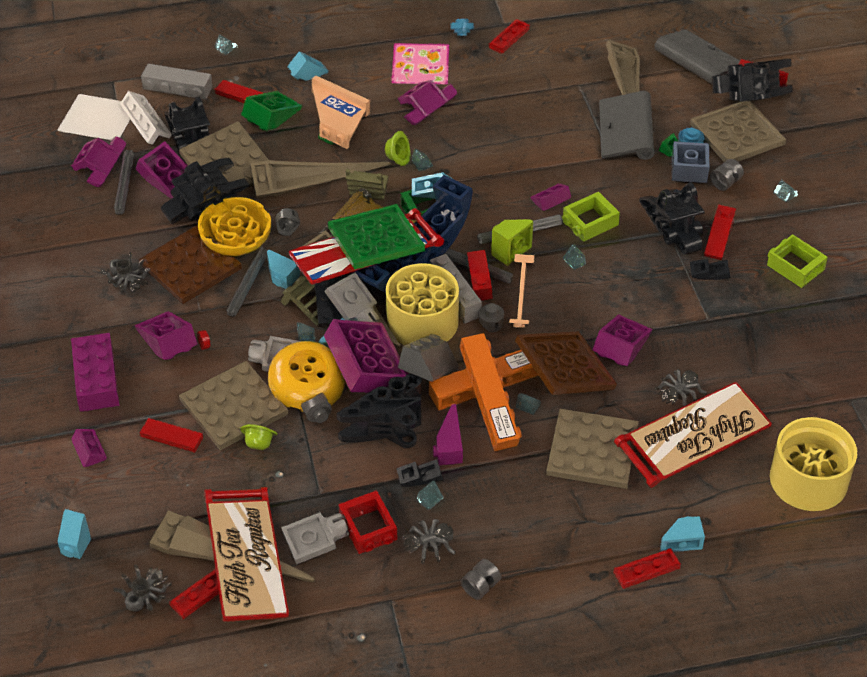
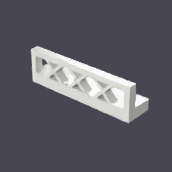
(144, 117)

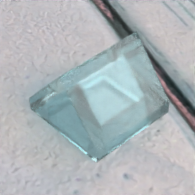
(224, 45)
(421, 160)
(785, 191)
(574, 257)
(305, 332)
(527, 403)
(429, 495)

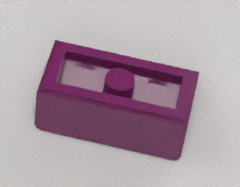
(551, 196)
(88, 447)

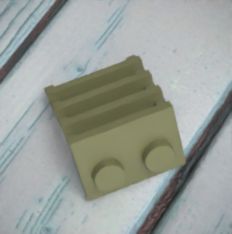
(374, 183)
(298, 292)

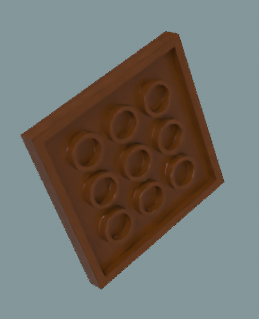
(189, 266)
(565, 362)

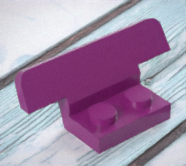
(426, 99)
(99, 158)

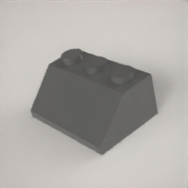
(428, 358)

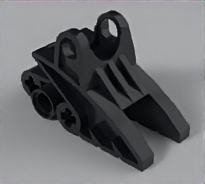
(752, 80)
(189, 120)
(199, 188)
(679, 208)
(387, 416)

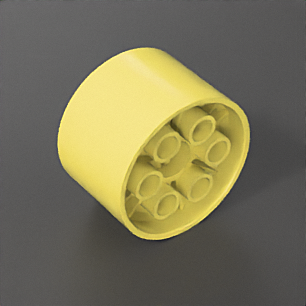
(413, 302)
(831, 478)

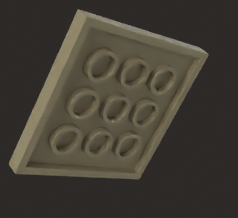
(738, 131)
(230, 143)
(232, 401)
(586, 448)

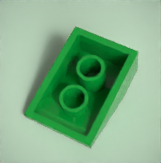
(269, 109)

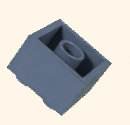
(690, 162)

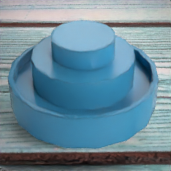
(462, 27)
(691, 135)

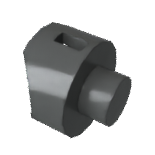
(287, 219)
(490, 315)
(317, 408)

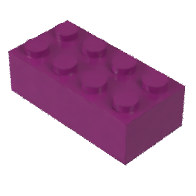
(94, 372)

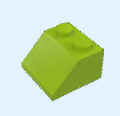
(511, 238)

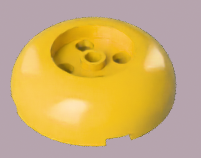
(226, 226)
(303, 384)

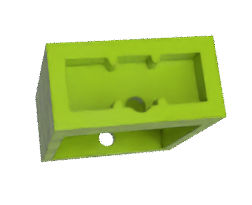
(596, 201)
(793, 244)

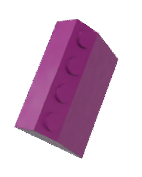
(363, 354)

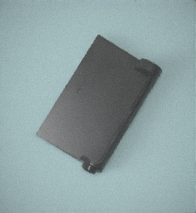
(695, 54)
(629, 125)

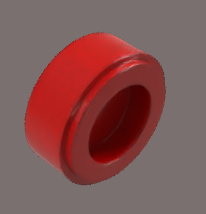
(203, 339)

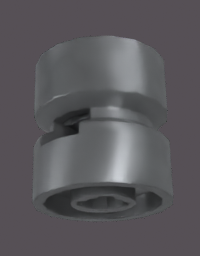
(727, 174)
(480, 579)

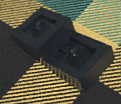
(710, 271)
(419, 475)

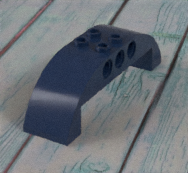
(444, 217)

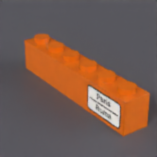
(458, 387)
(489, 392)

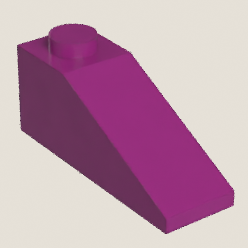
(448, 440)

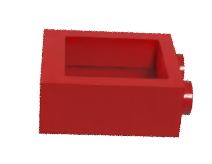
(361, 506)

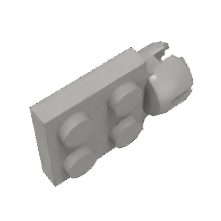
(353, 299)
(264, 351)
(314, 535)

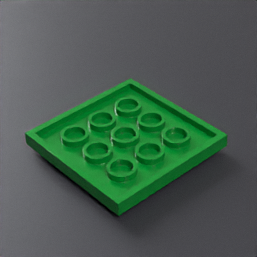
(376, 236)

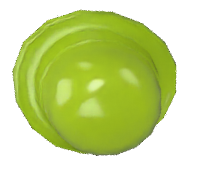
(398, 148)
(257, 436)

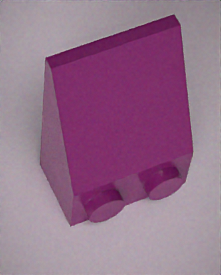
(161, 167)
(167, 335)
(621, 340)

